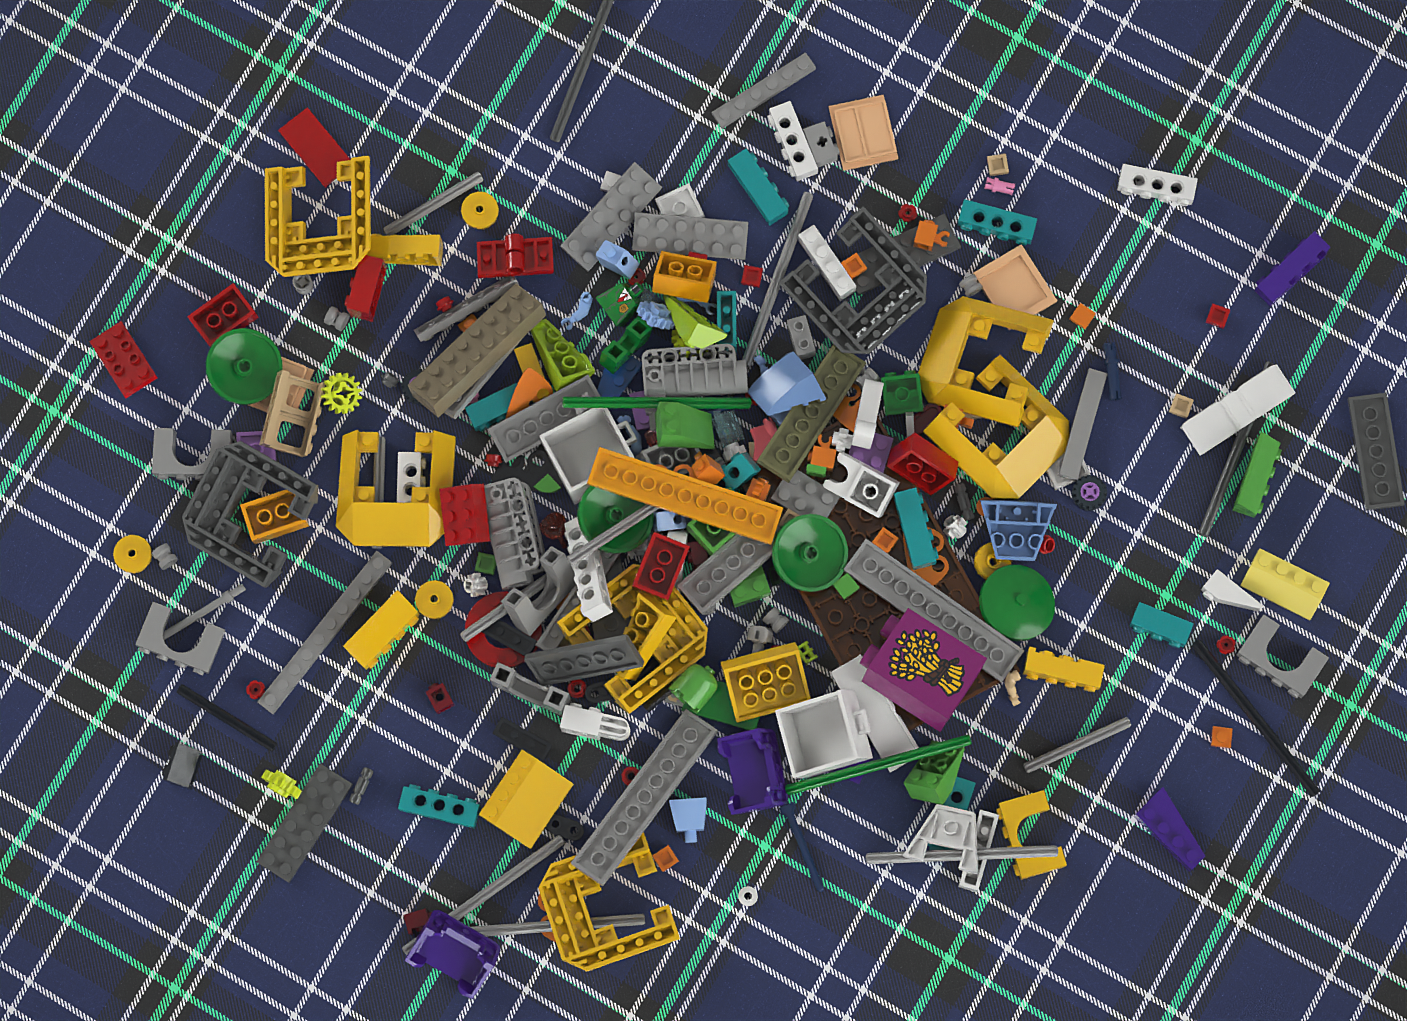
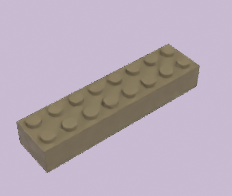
(477, 350)

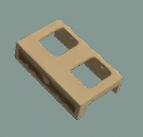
(280, 411)

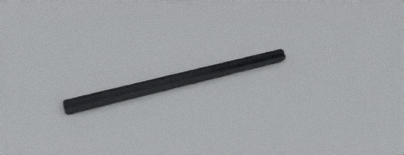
(1256, 718)

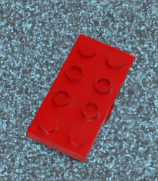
(515, 257)
(123, 359)

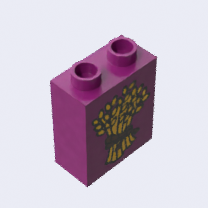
(921, 668)

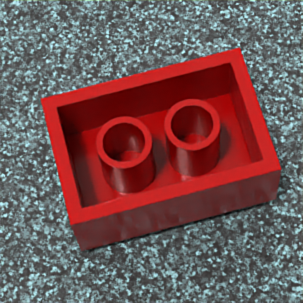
(366, 288)
(222, 314)
(922, 463)
(464, 514)
(660, 566)

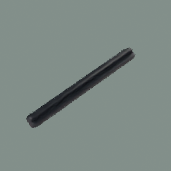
(227, 717)

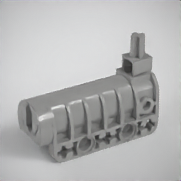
(694, 376)
(509, 532)

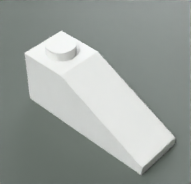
(1225, 591)

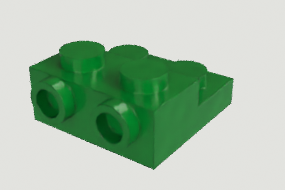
(902, 393)

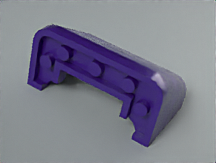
(754, 770)
(455, 951)

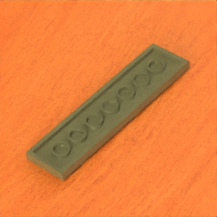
(805, 423)

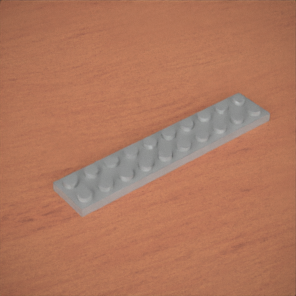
(908, 590)
(644, 797)

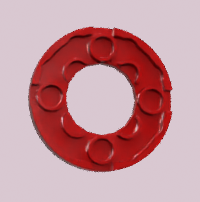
(479, 644)

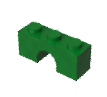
(617, 353)

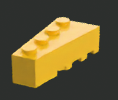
(407, 249)
(646, 629)
(1063, 670)

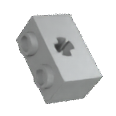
(816, 134)
(801, 337)

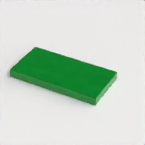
(720, 710)

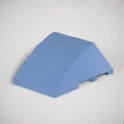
(785, 385)
(1017, 527)

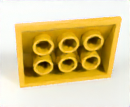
(382, 630)
(765, 681)
(526, 799)

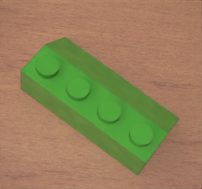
(1256, 476)

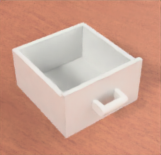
(576, 443)
(824, 733)

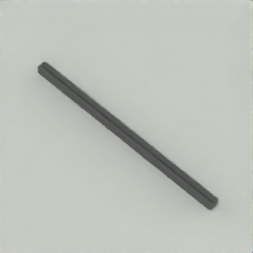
(581, 70)
(1226, 476)

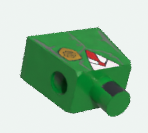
(621, 302)

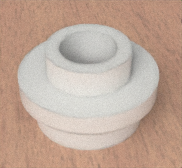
(750, 902)

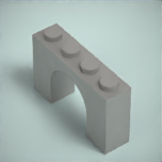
(164, 454)
(559, 582)
(199, 658)
(1296, 680)
(513, 683)

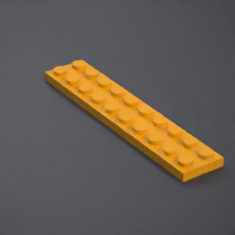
(685, 495)

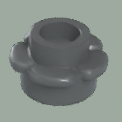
(389, 380)

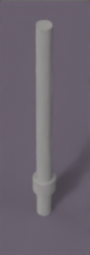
(227, 596)

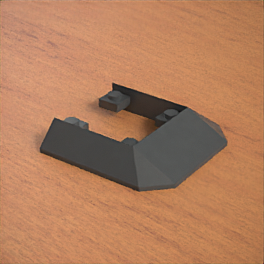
(900, 300)
(218, 495)

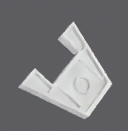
(950, 829)

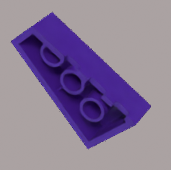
(1292, 269)
(1167, 826)

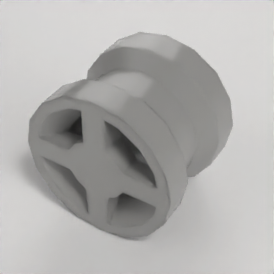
(970, 285)

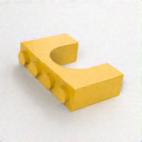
(1012, 813)

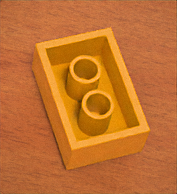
(684, 276)
(269, 517)

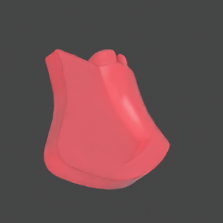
(762, 436)

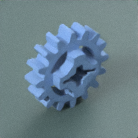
(655, 315)

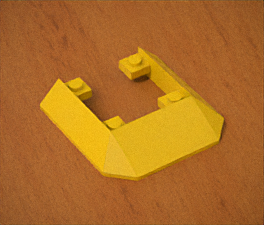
(286, 240)
(939, 370)
(993, 470)
(393, 524)
(676, 652)
(571, 924)

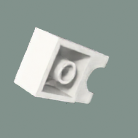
(859, 480)
(593, 723)

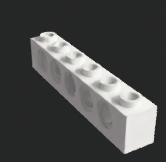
(588, 576)

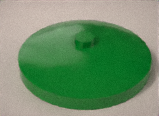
(243, 366)
(602, 510)
(810, 552)
(1017, 602)

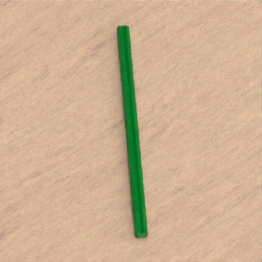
(652, 402)
(878, 764)

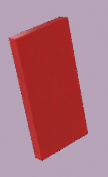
(314, 146)

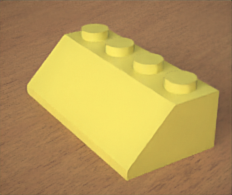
(1284, 584)

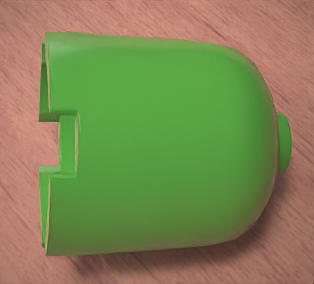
(695, 686)

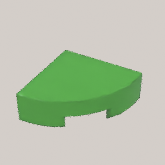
(547, 485)

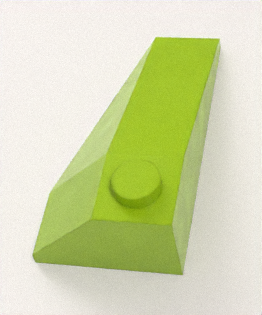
(691, 325)
(561, 360)

